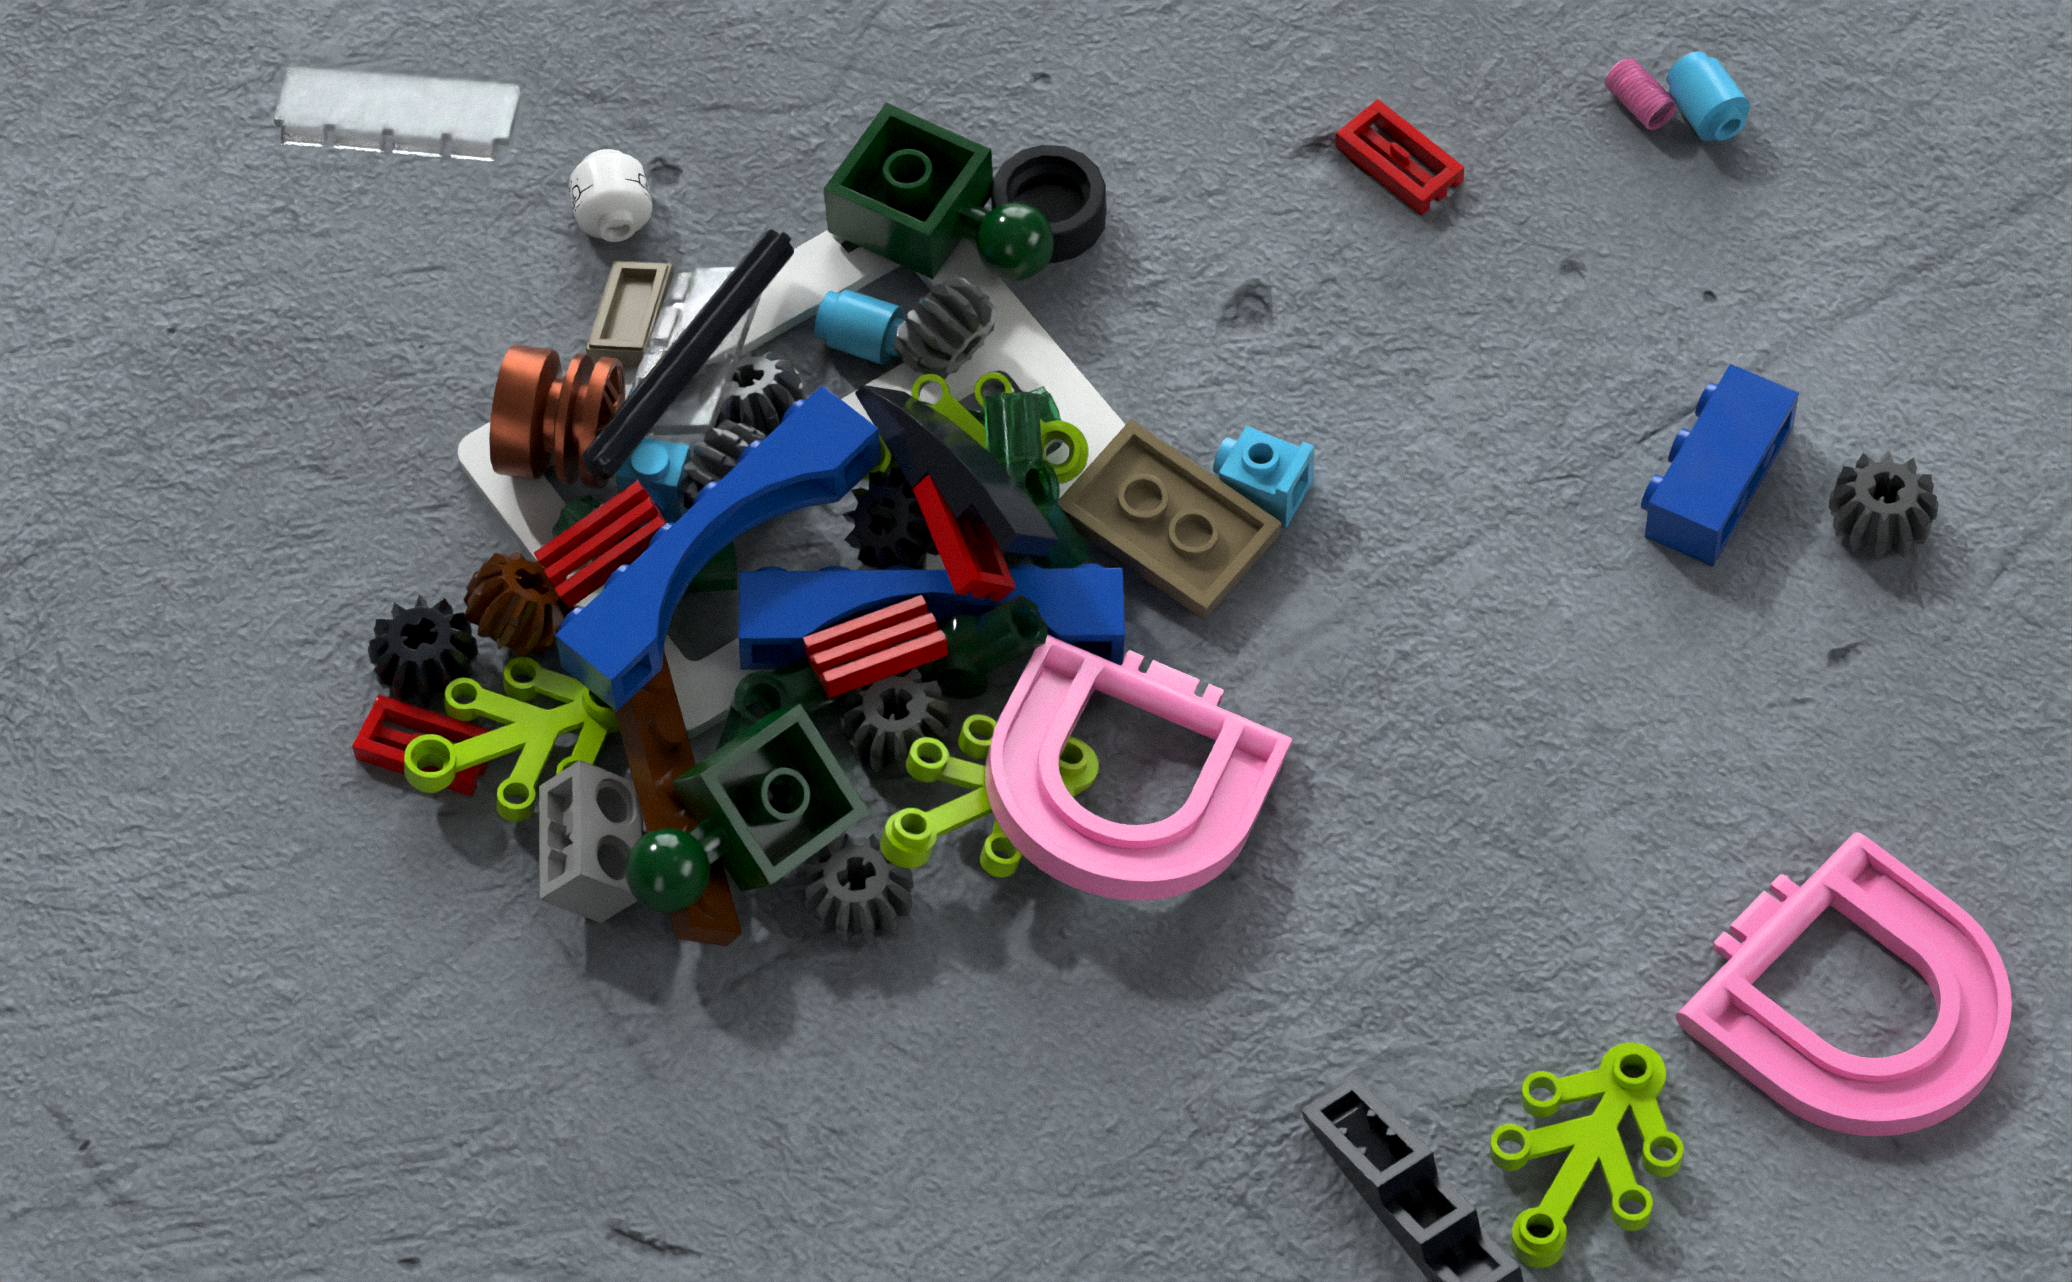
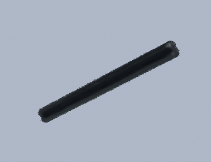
(687, 355)

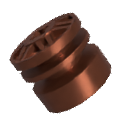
(544, 415)

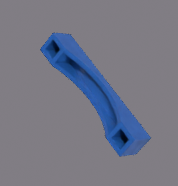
(804, 462)
(784, 606)

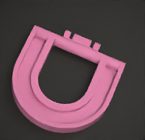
(1109, 856)
(1811, 1075)

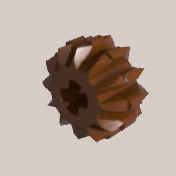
(515, 604)

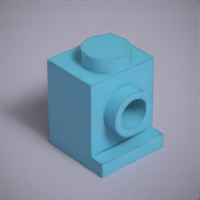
(660, 471)
(1267, 471)

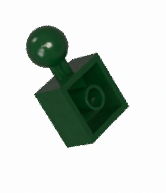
(920, 190)
(737, 822)

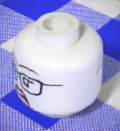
(610, 193)

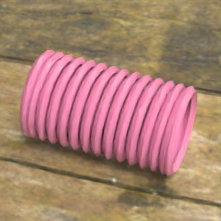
(1646, 100)

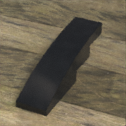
(961, 468)
(1405, 1188)

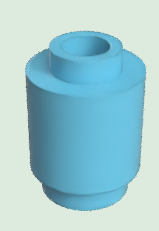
(1707, 96)
(859, 325)

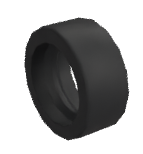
(1057, 167)

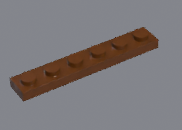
(658, 755)

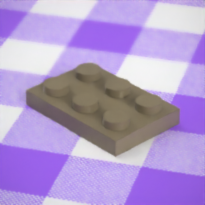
(1168, 519)

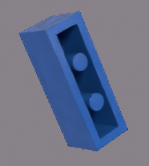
(1719, 463)

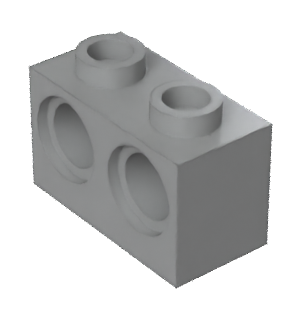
(585, 838)

